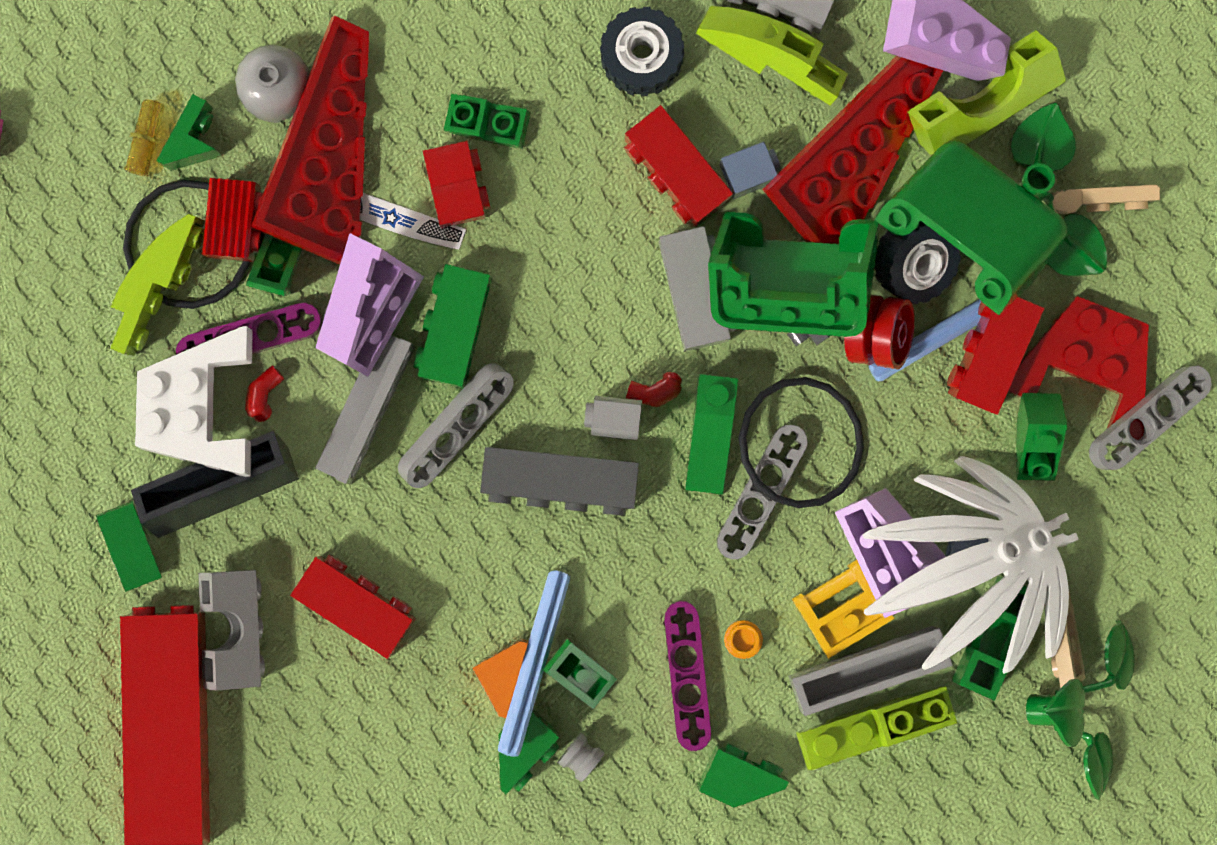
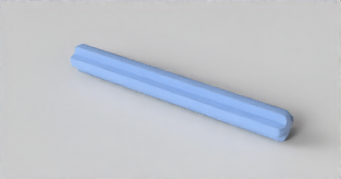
(533, 664)

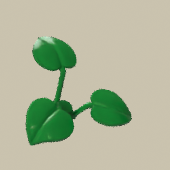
(1048, 146)
(1066, 709)

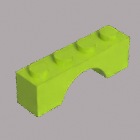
(1030, 73)

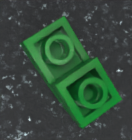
(487, 121)
(128, 546)

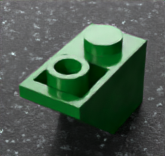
(1040, 436)
(538, 744)
(738, 780)

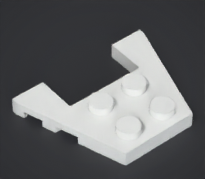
(177, 404)

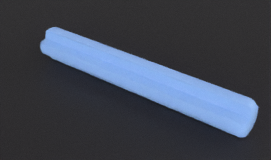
(934, 338)

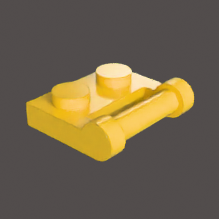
(847, 621)

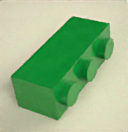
(453, 326)

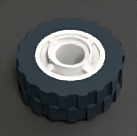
(642, 28)
(916, 264)

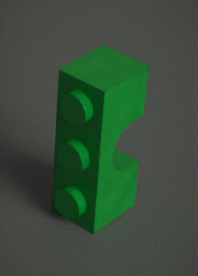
(985, 656)

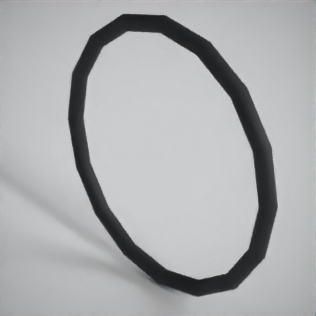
(128, 240)
(744, 449)

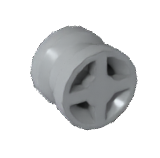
(581, 757)

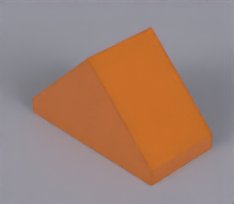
(500, 674)

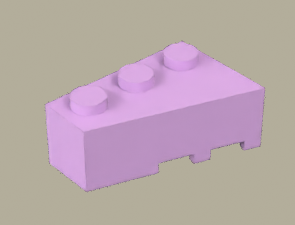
(947, 38)
(365, 304)
(884, 561)

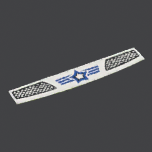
(409, 222)

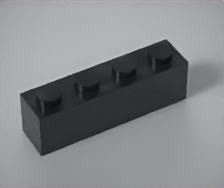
(205, 491)

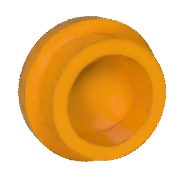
(743, 639)

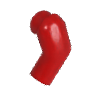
(257, 394)
(657, 394)

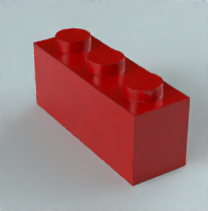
(676, 167)
(994, 354)
(354, 605)

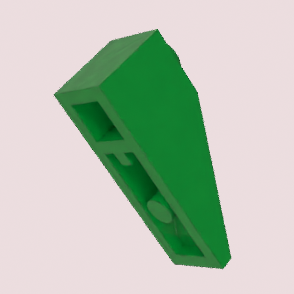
(711, 433)

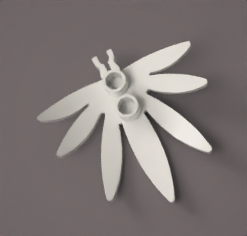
(1016, 546)

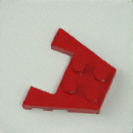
(1096, 348)

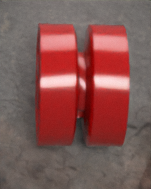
(886, 334)

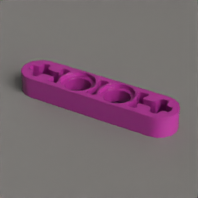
(292, 314)
(687, 675)

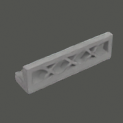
(364, 412)

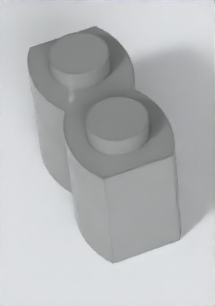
(613, 417)

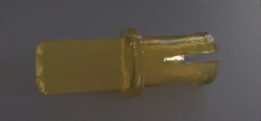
(145, 138)

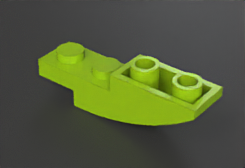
(765, 41)
(159, 266)
(876, 727)

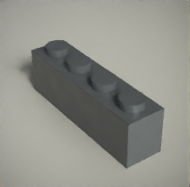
(559, 478)

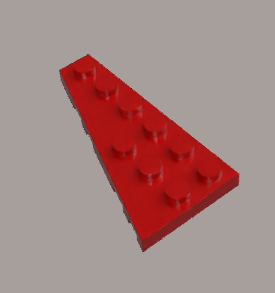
(853, 155)
(320, 167)

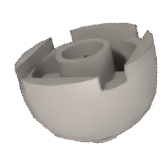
(271, 82)

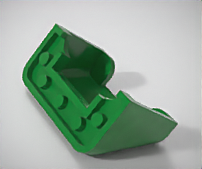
(982, 217)
(792, 282)

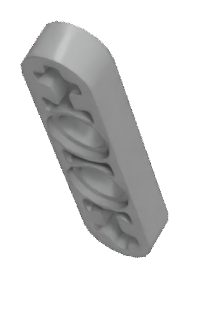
(1153, 421)
(451, 422)
(752, 491)

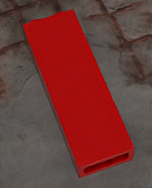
(164, 727)

